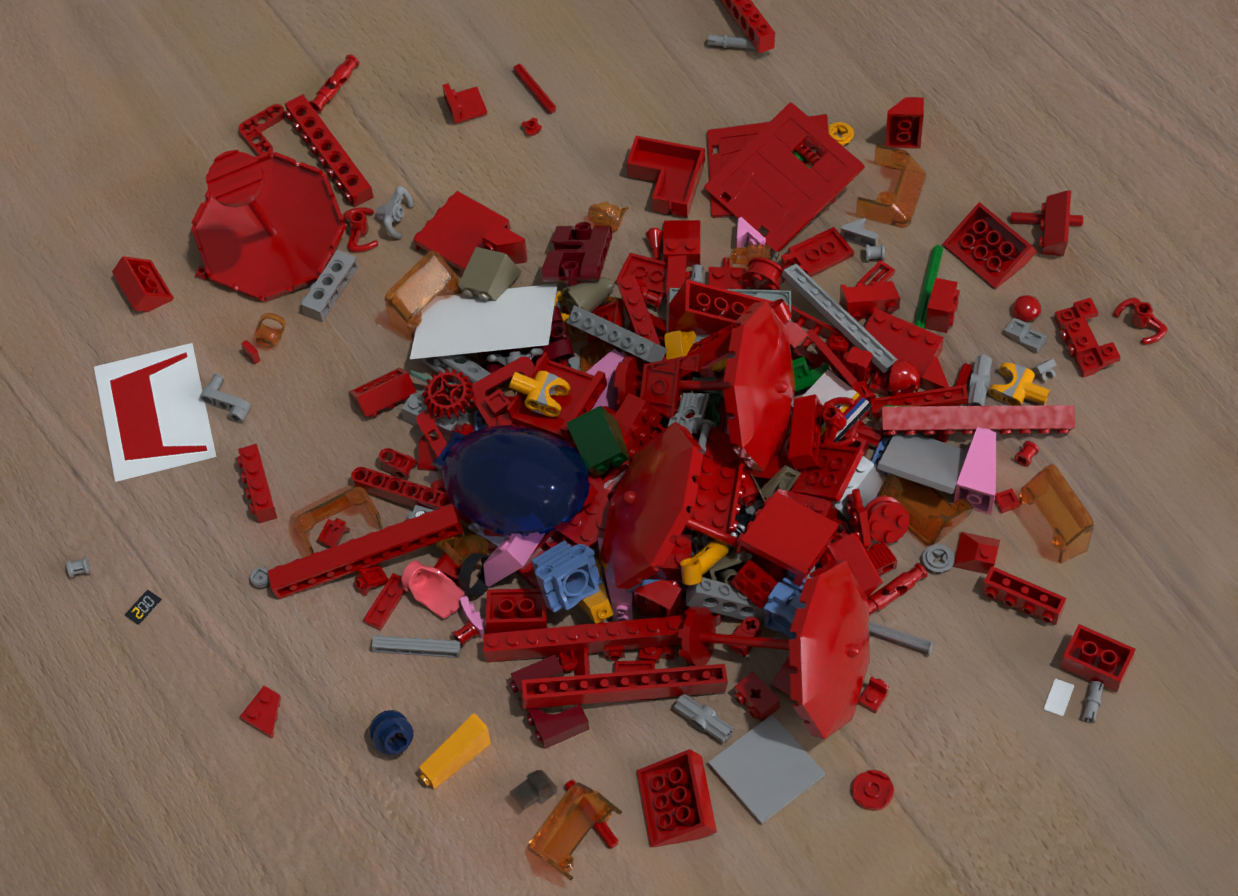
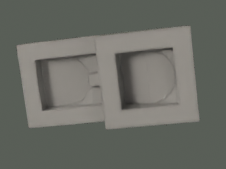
(1025, 336)

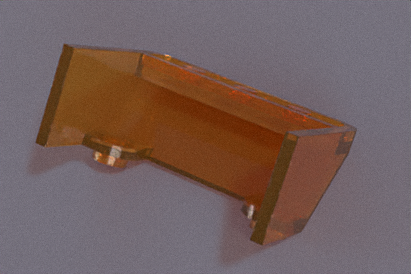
(896, 207)
(417, 290)
(1061, 510)
(306, 517)
(568, 827)

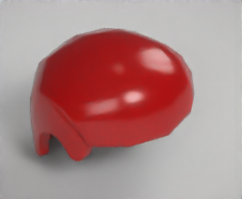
(1026, 308)

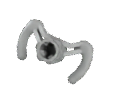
(393, 211)
(514, 356)

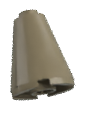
(587, 294)

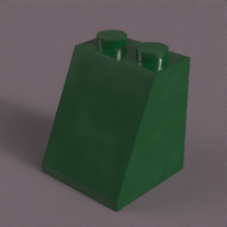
(599, 440)

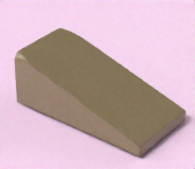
(782, 480)

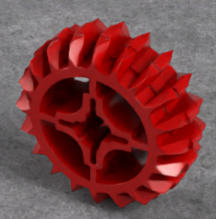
(431, 400)

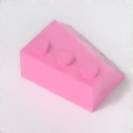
(510, 556)

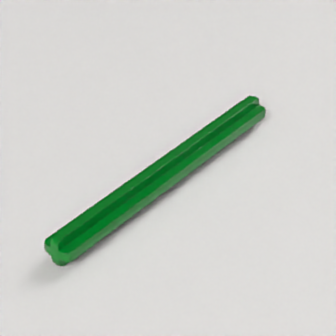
(932, 273)

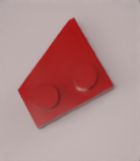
(262, 711)

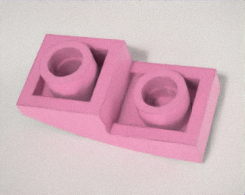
(472, 616)

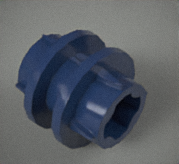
(391, 732)

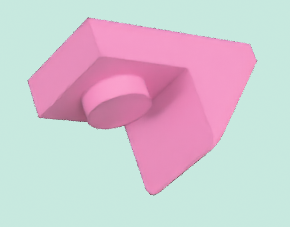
(748, 234)

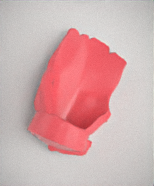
(432, 588)

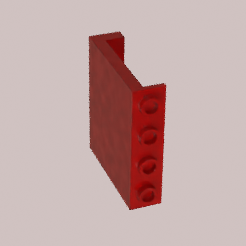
(458, 230)
(583, 395)
(788, 535)

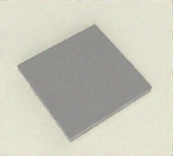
(923, 461)
(766, 769)

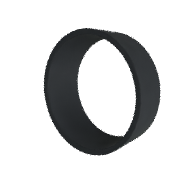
(467, 567)

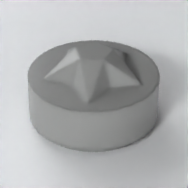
(259, 577)

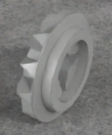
(938, 551)

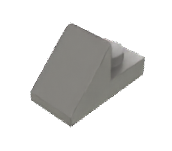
(856, 233)

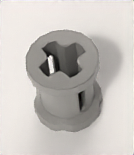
(875, 252)
(78, 567)

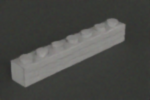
(416, 646)

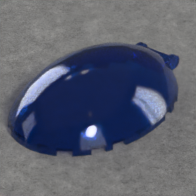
(513, 479)

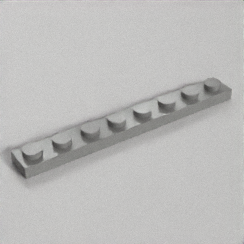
(838, 316)

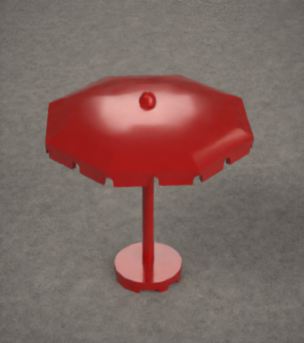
(266, 224)
(755, 385)
(652, 508)
(827, 651)

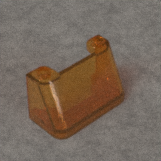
(928, 511)

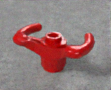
(359, 227)
(1142, 318)
(836, 421)

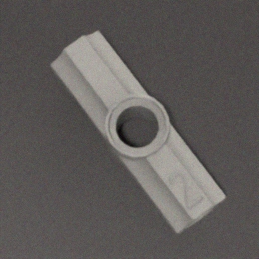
(980, 380)
(704, 718)

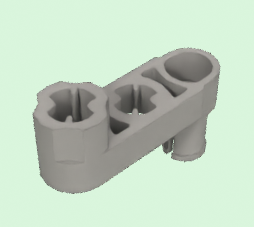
(237, 407)

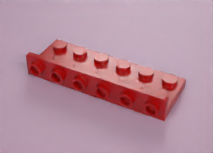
(719, 484)

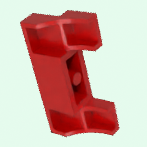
(1080, 339)

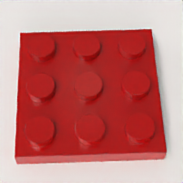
(832, 473)

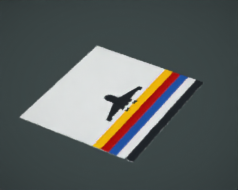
(831, 387)

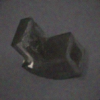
(536, 787)

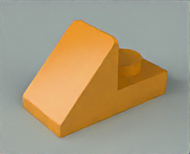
(678, 343)

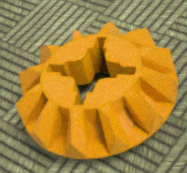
(844, 129)

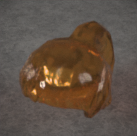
(606, 214)

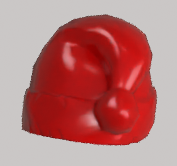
(903, 378)

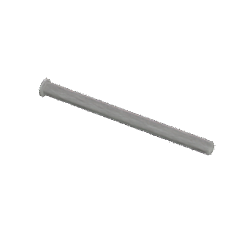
(901, 637)

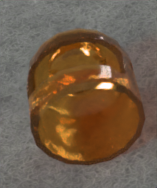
(266, 336)

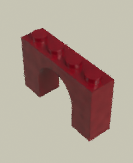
(549, 727)

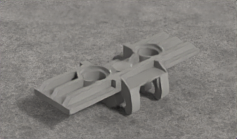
(696, 404)

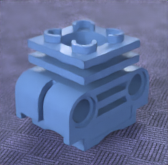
(566, 575)
(783, 605)

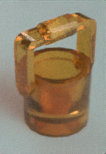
(752, 251)
(464, 547)

